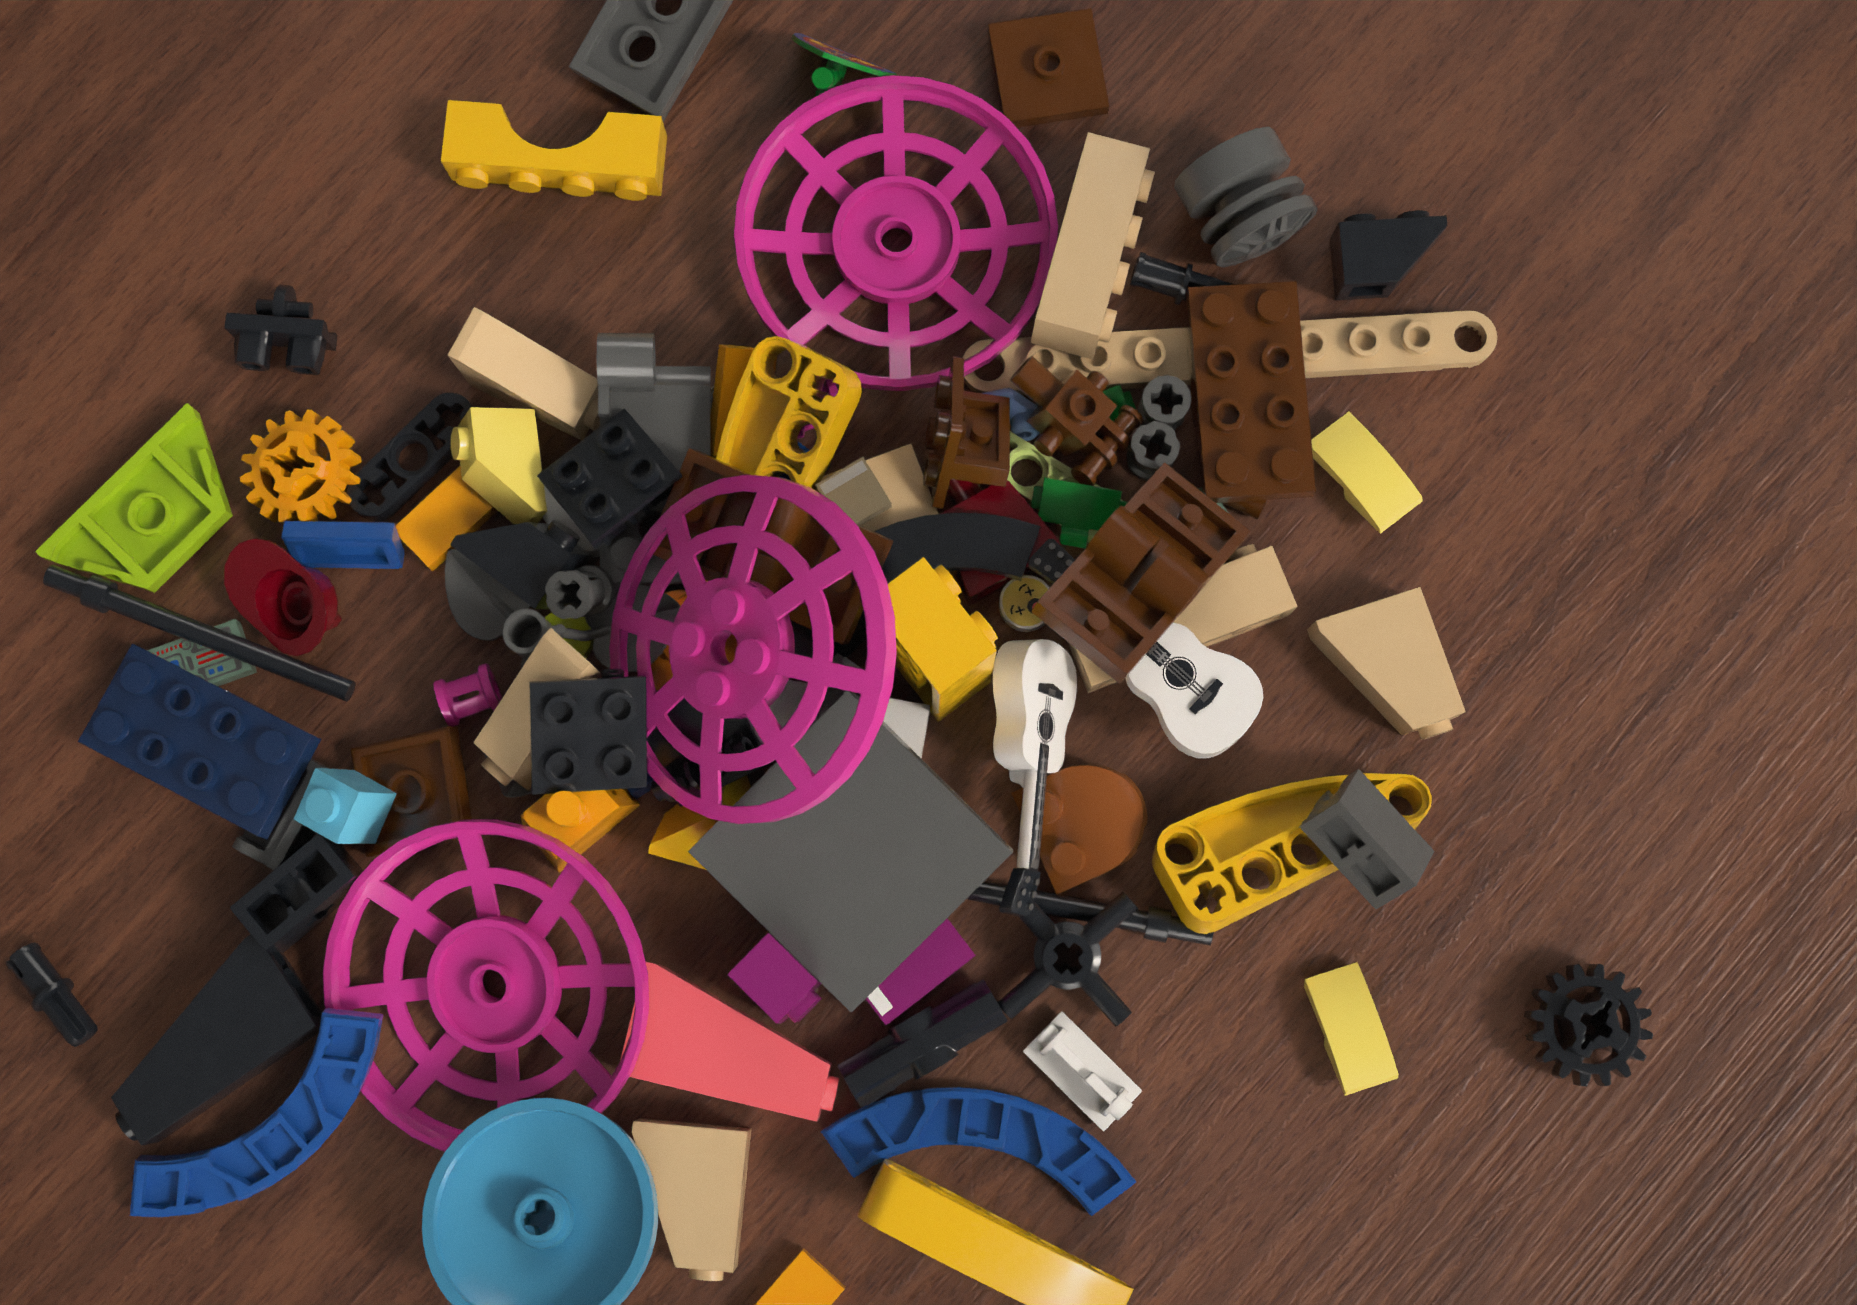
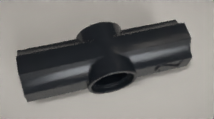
(922, 1043)

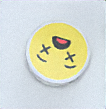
(1019, 600)

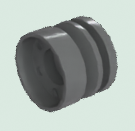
(1245, 197)

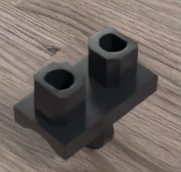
(282, 328)

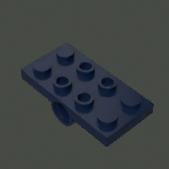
(199, 741)

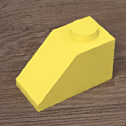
(502, 460)

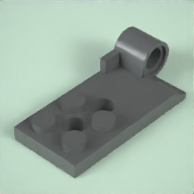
(660, 79)
(671, 409)

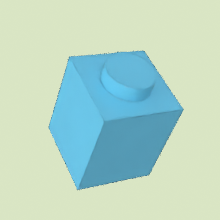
(345, 806)

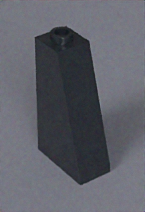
(224, 1038)

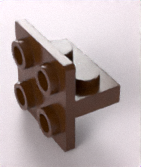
(966, 435)

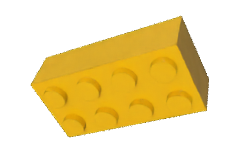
(938, 644)

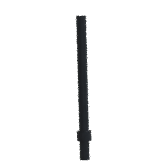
(104, 596)
(1155, 923)

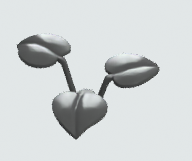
(491, 611)

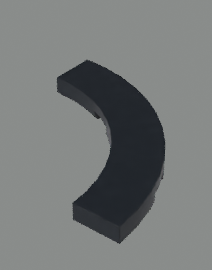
(956, 542)

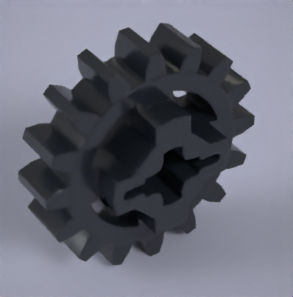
(1574, 1043)

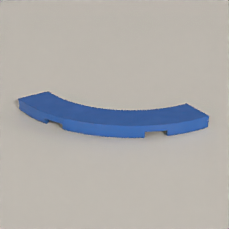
(985, 1121)
(277, 1145)

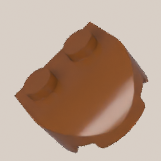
(1088, 823)

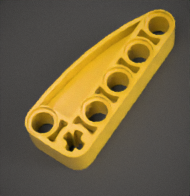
(772, 411)
(1259, 835)
(983, 1243)

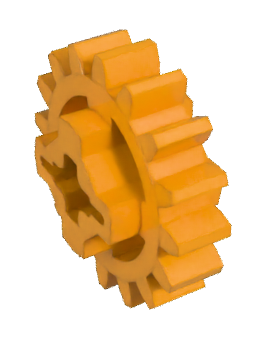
(294, 449)

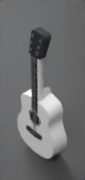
(1197, 693)
(1033, 707)

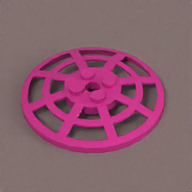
(901, 204)
(764, 648)
(457, 973)

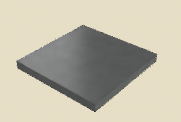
(861, 871)

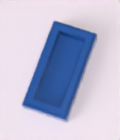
(344, 544)

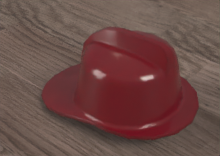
(281, 596)

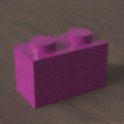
(776, 981)

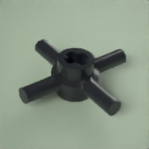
(1089, 956)

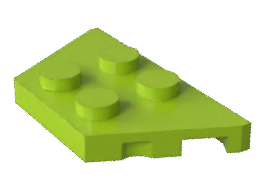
(149, 511)

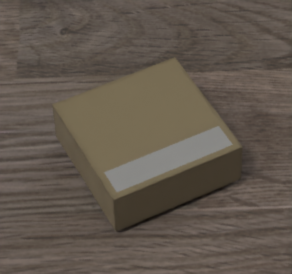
(856, 492)

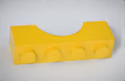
(618, 158)

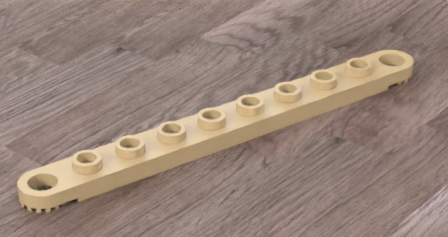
(1328, 345)

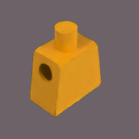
(578, 817)

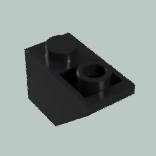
(1377, 255)

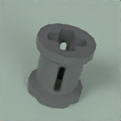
(1177, 397)
(1156, 433)
(577, 590)

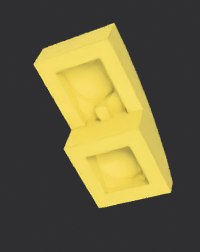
(1365, 471)
(1351, 1028)

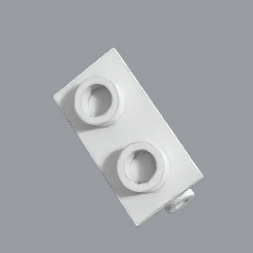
(1083, 1071)

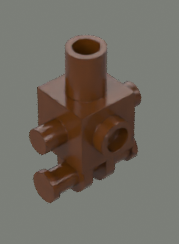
(1076, 417)

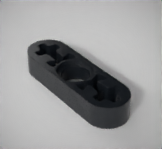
(389, 455)

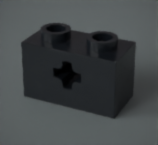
(297, 894)

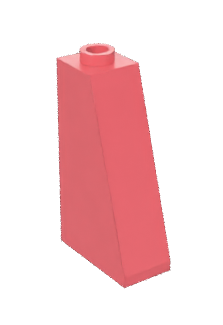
(726, 1054)

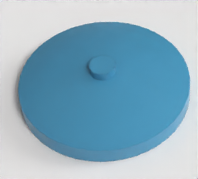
(540, 1209)

